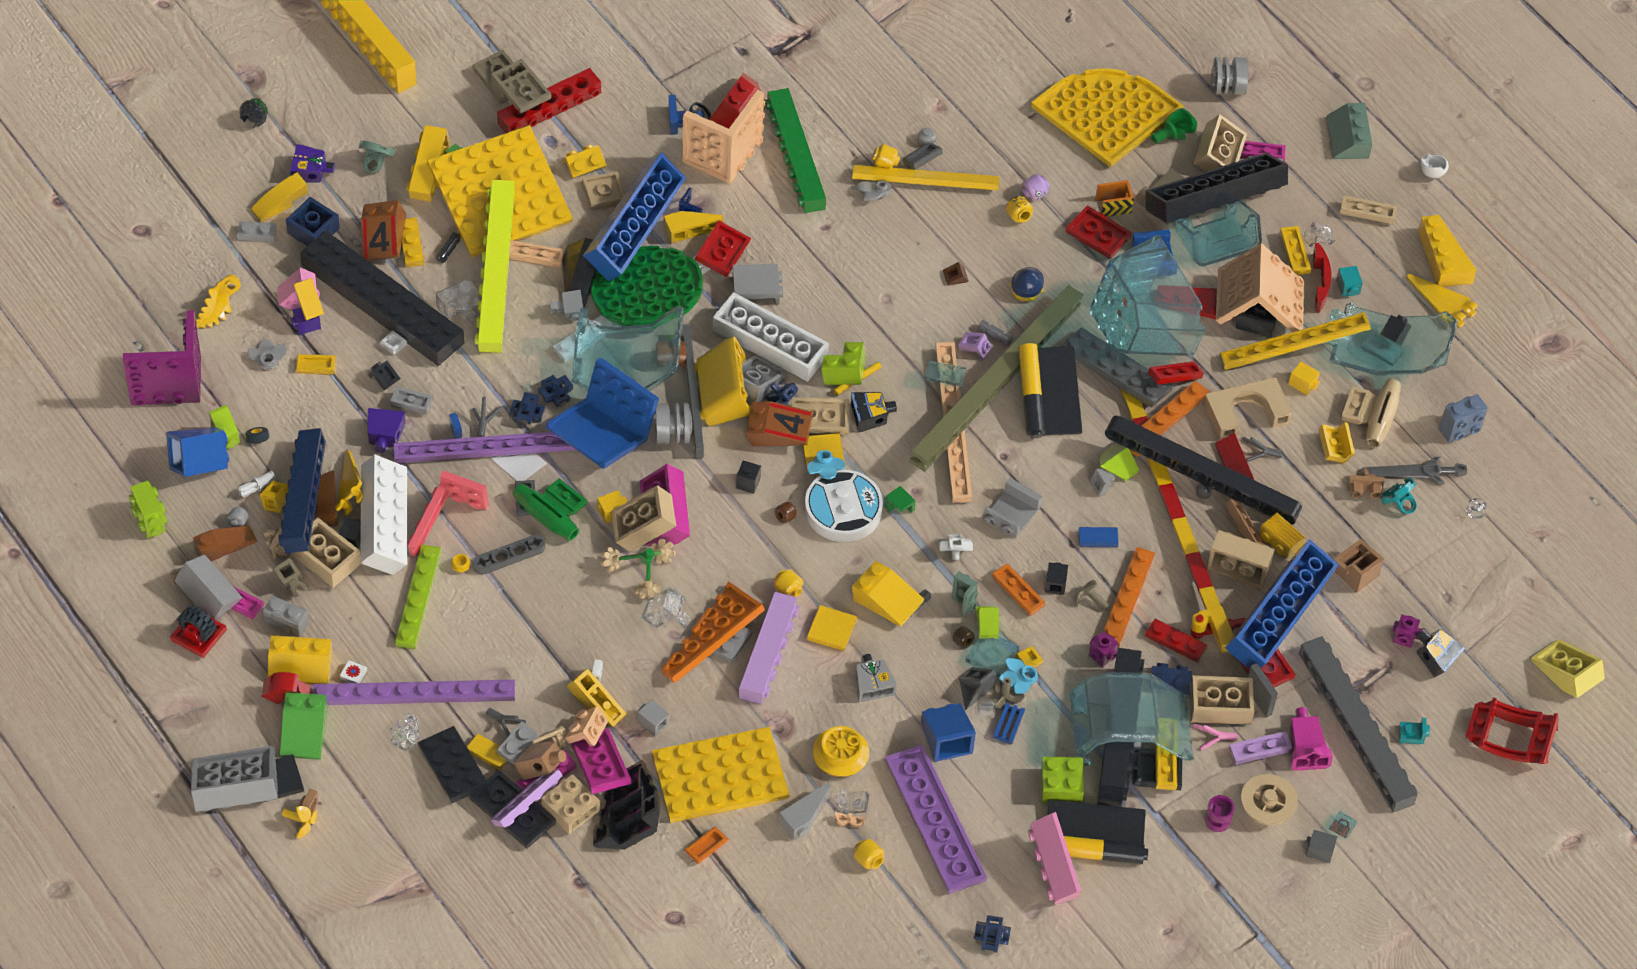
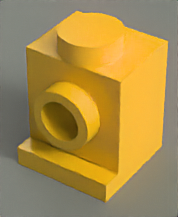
(274, 497)

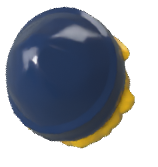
(1027, 284)

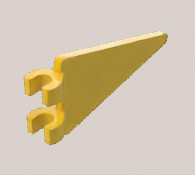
(1444, 299)
(349, 484)

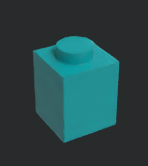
(1349, 281)

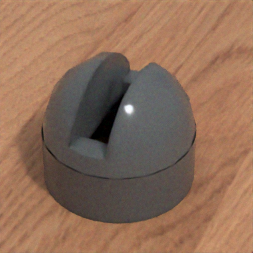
(1201, 491)

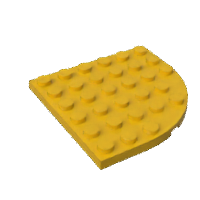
(1106, 110)

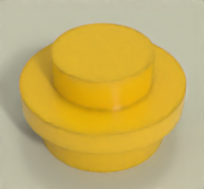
(460, 563)

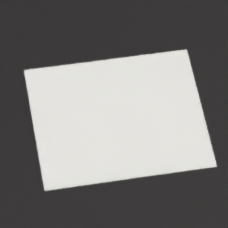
(520, 465)

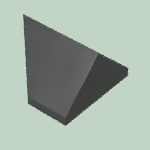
(976, 684)

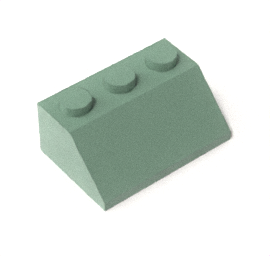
(1350, 132)

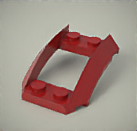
(1541, 738)

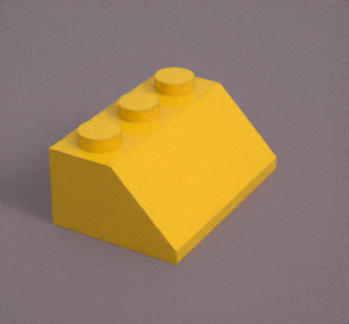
(303, 656)

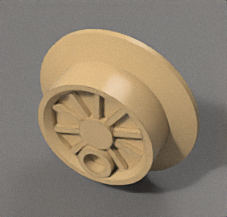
(1269, 799)

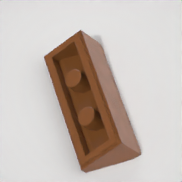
(327, 499)

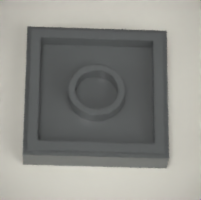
(1263, 690)

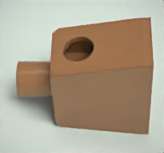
(539, 760)

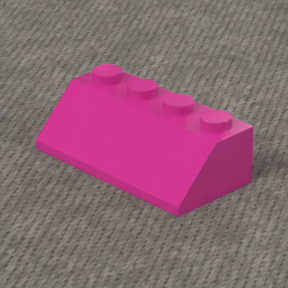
(672, 481)

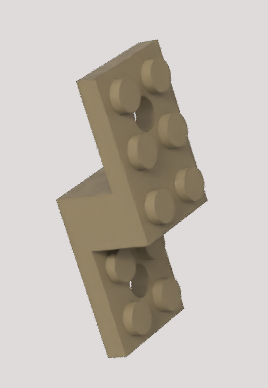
(511, 81)

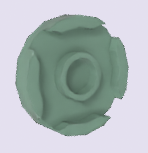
(375, 152)

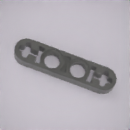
(511, 557)

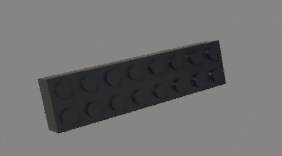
(1216, 187)
(1118, 755)

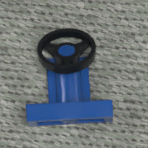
(676, 117)

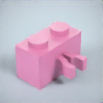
(286, 293)

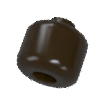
(963, 637)

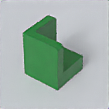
(900, 500)

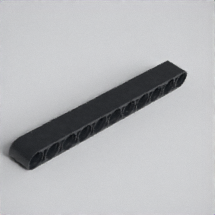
(1202, 469)

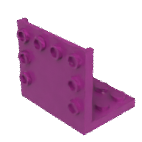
(166, 375)

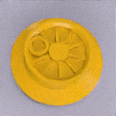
(840, 751)

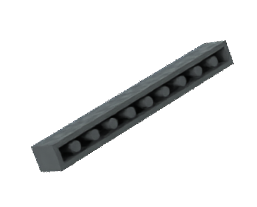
(1358, 724)

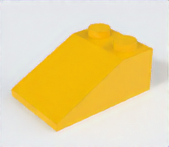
(886, 594)

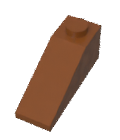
(223, 541)

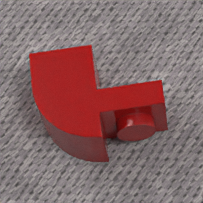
(279, 683)

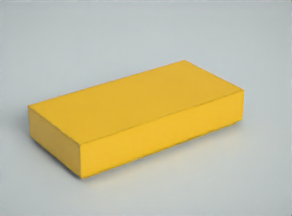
(308, 298)
(316, 364)
(486, 751)

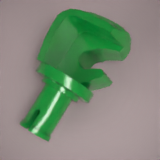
(1176, 126)

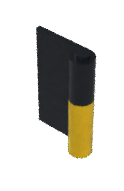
(1050, 390)
(1102, 831)

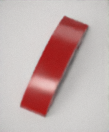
(1321, 261)

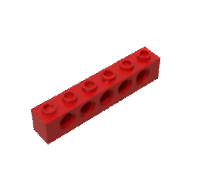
(564, 96)

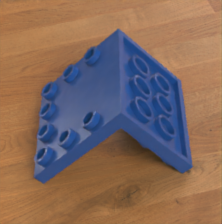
(610, 418)

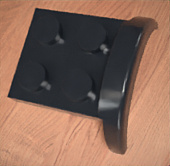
(1143, 768)

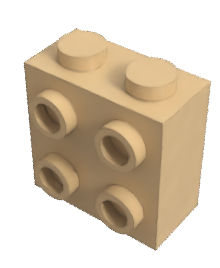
(570, 803)

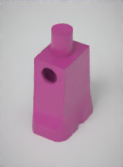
(1308, 743)

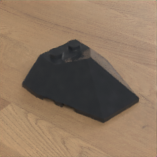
(629, 811)

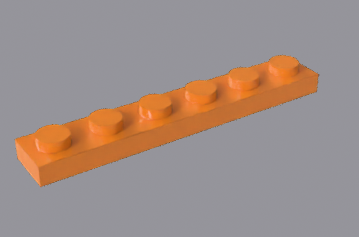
(1176, 409)
(1129, 593)

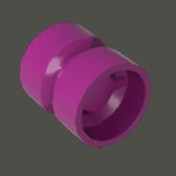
(1219, 813)

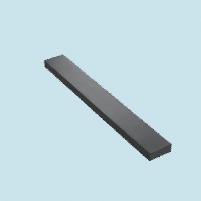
(693, 393)

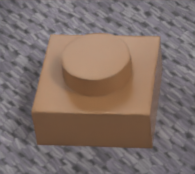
(310, 800)

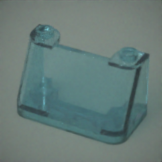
(1221, 237)

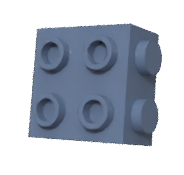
(1463, 418)

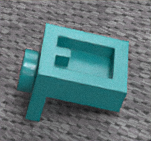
(1413, 732)

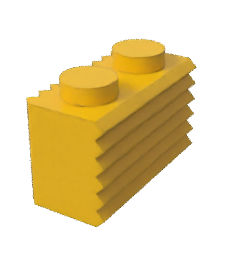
(1281, 535)

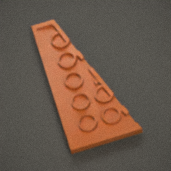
(715, 627)

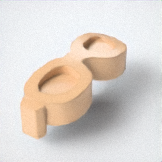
(843, 820)

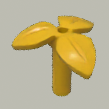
(303, 816)

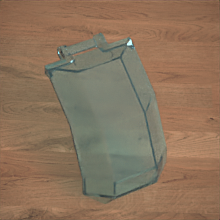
(1423, 349)

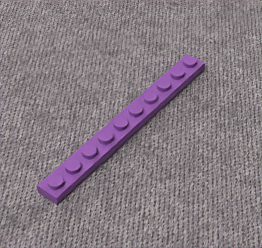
(479, 447)
(417, 692)

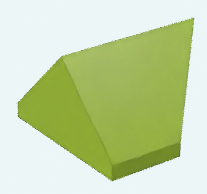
(1119, 462)

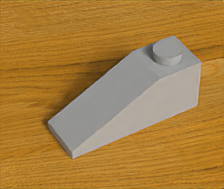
(801, 815)

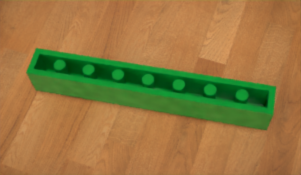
(796, 150)

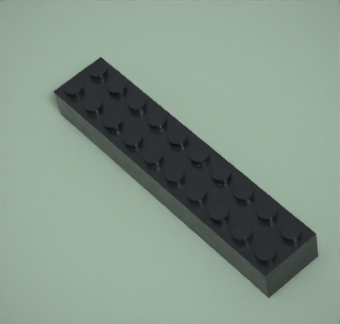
(382, 298)

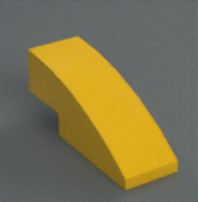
(280, 197)

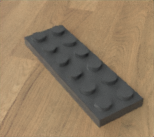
(1116, 367)

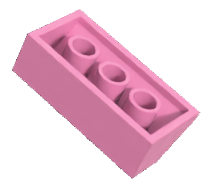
(1054, 859)

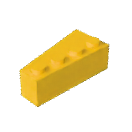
(433, 144)
(1445, 255)

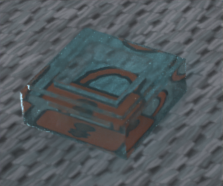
(1342, 825)

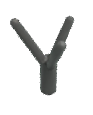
(482, 421)
(1266, 450)
(502, 718)

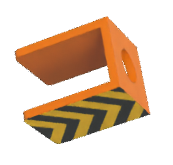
(1112, 191)

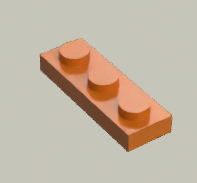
(1018, 589)

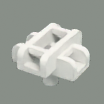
(955, 543)

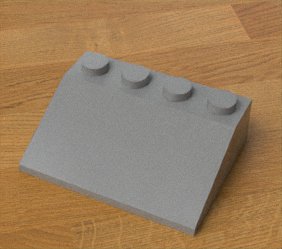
(234, 779)

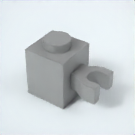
(570, 305)

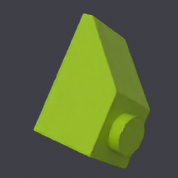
(223, 420)

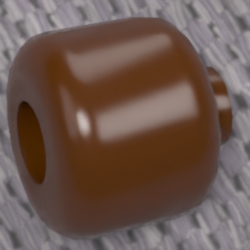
(785, 512)

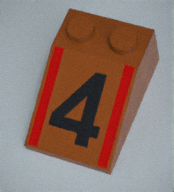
(382, 230)
(778, 425)

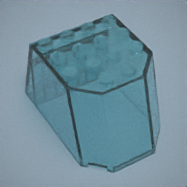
(1147, 303)

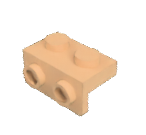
(587, 726)

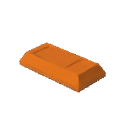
(706, 845)

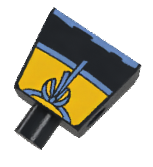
(870, 410)
(1438, 650)

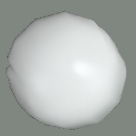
(1434, 166)

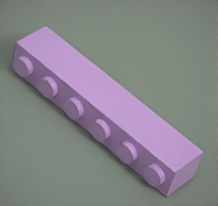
(768, 648)

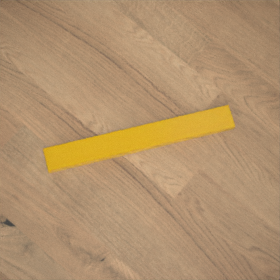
(926, 177)
(1295, 341)

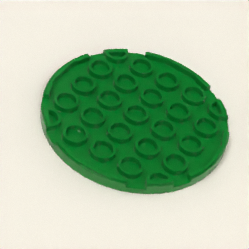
(649, 287)

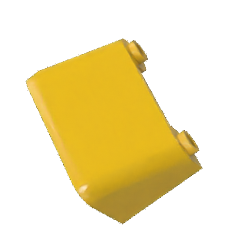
(722, 383)

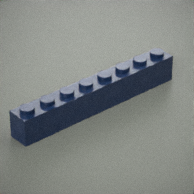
(302, 491)

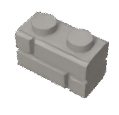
(286, 616)

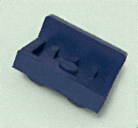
(1178, 678)

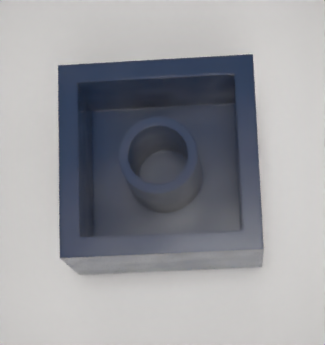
(311, 221)

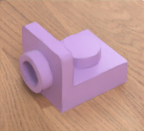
(975, 343)

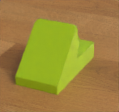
(987, 621)

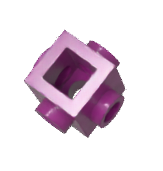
(1405, 630)
(1103, 649)

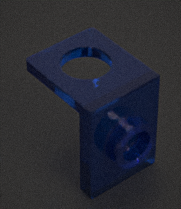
(686, 206)

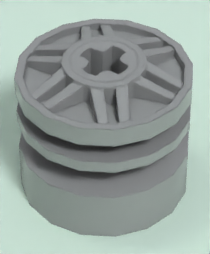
(1231, 75)
(672, 423)

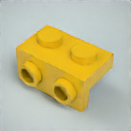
(584, 161)
(1336, 442)

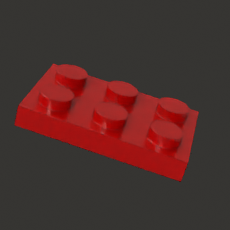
(1098, 232)
(722, 249)
(1276, 669)

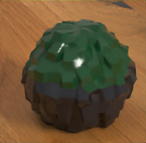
(254, 111)

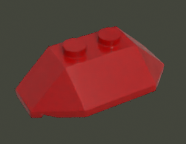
(735, 101)

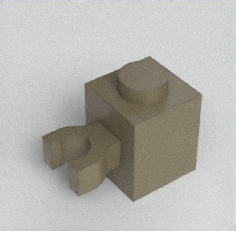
(290, 576)

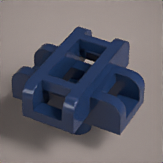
(556, 386)
(781, 394)
(526, 405)
(992, 933)

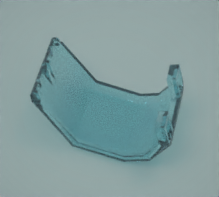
(641, 351)
(1129, 710)

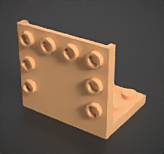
(723, 150)
(1260, 279)

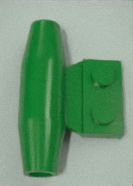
(552, 507)

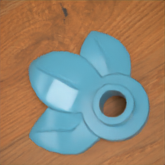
(825, 465)
(1017, 672)

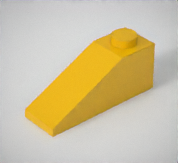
(687, 225)
(592, 694)

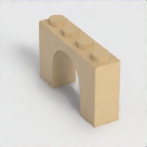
(1264, 393)

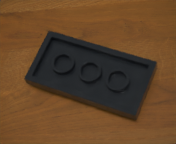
(452, 764)
(527, 826)

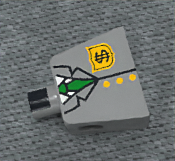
(874, 679)

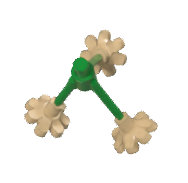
(661, 552)

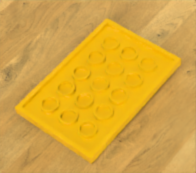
(720, 774)

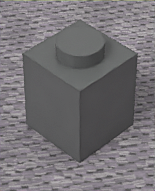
(1320, 846)

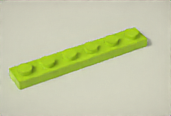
(418, 596)

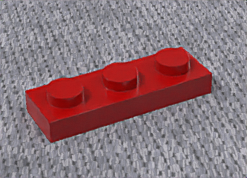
(1175, 372)
(1176, 640)

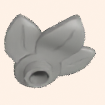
(874, 189)
(267, 352)

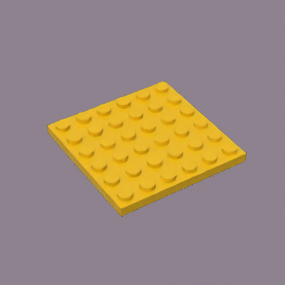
(514, 156)

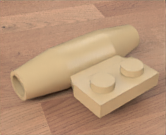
(1376, 411)

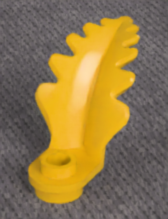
(218, 302)

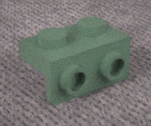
(965, 592)

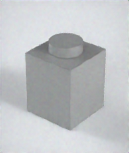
(653, 717)

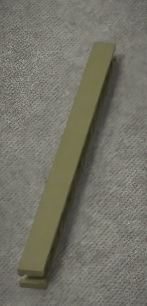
(994, 380)

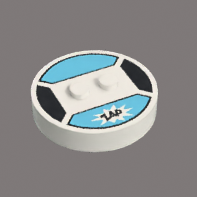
(843, 506)

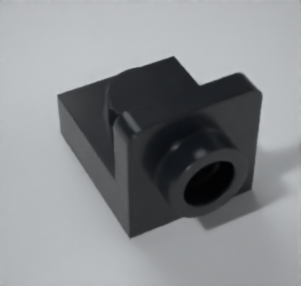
(384, 374)

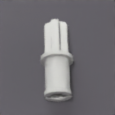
(257, 484)

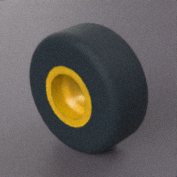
(257, 435)

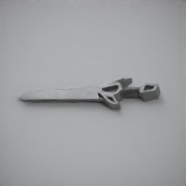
(1430, 470)

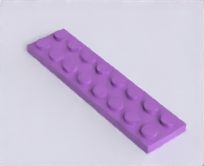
(935, 819)

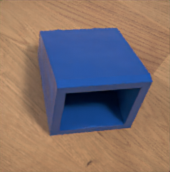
(197, 451)
(948, 732)

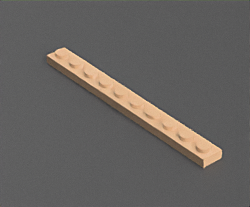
(957, 450)

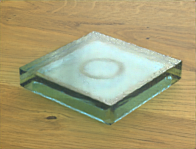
(991, 654)

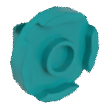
(1398, 494)

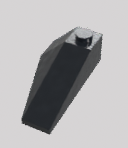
(577, 270)

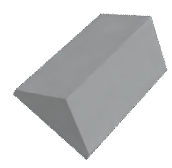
(207, 587)

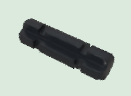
(448, 247)

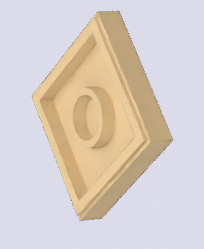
(603, 190)

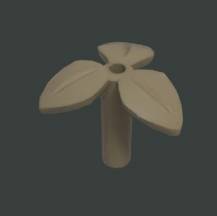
(1088, 591)
(1003, 690)

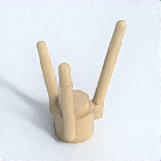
(557, 735)

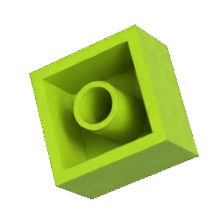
(1062, 779)

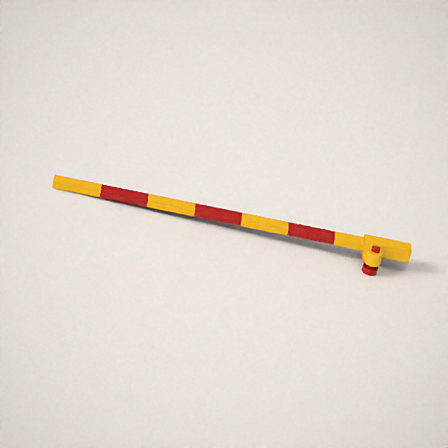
(1213, 618)

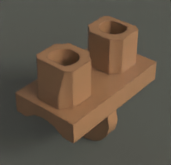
(1365, 483)

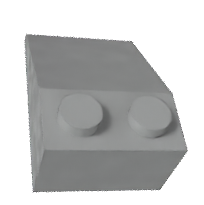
(758, 376)

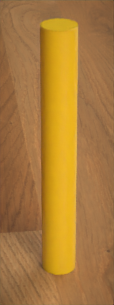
(867, 372)

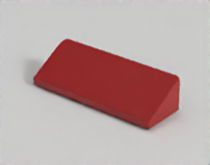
(1233, 456)

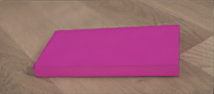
(601, 763)

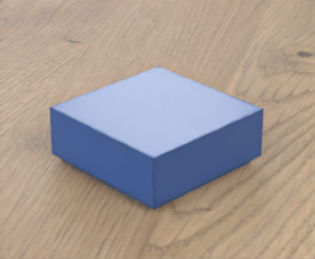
(455, 425)

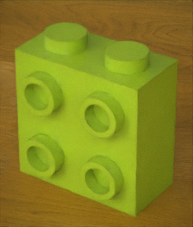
(148, 509)

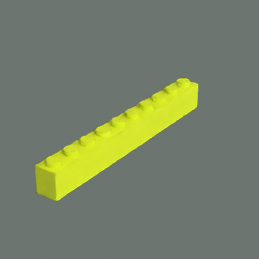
(496, 266)

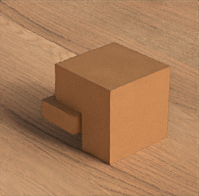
(1359, 565)

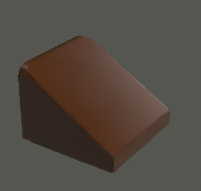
(955, 274)

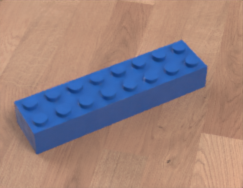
(634, 216)
(1282, 605)

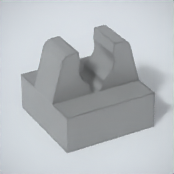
(1101, 481)

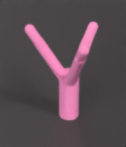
(1219, 735)

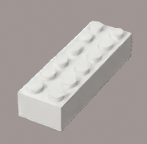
(770, 336)
(384, 515)

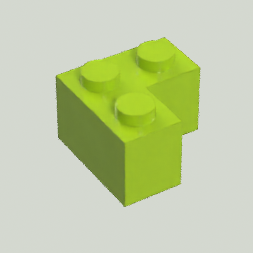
(845, 368)

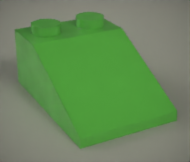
(303, 725)

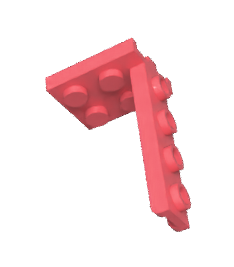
(451, 486)

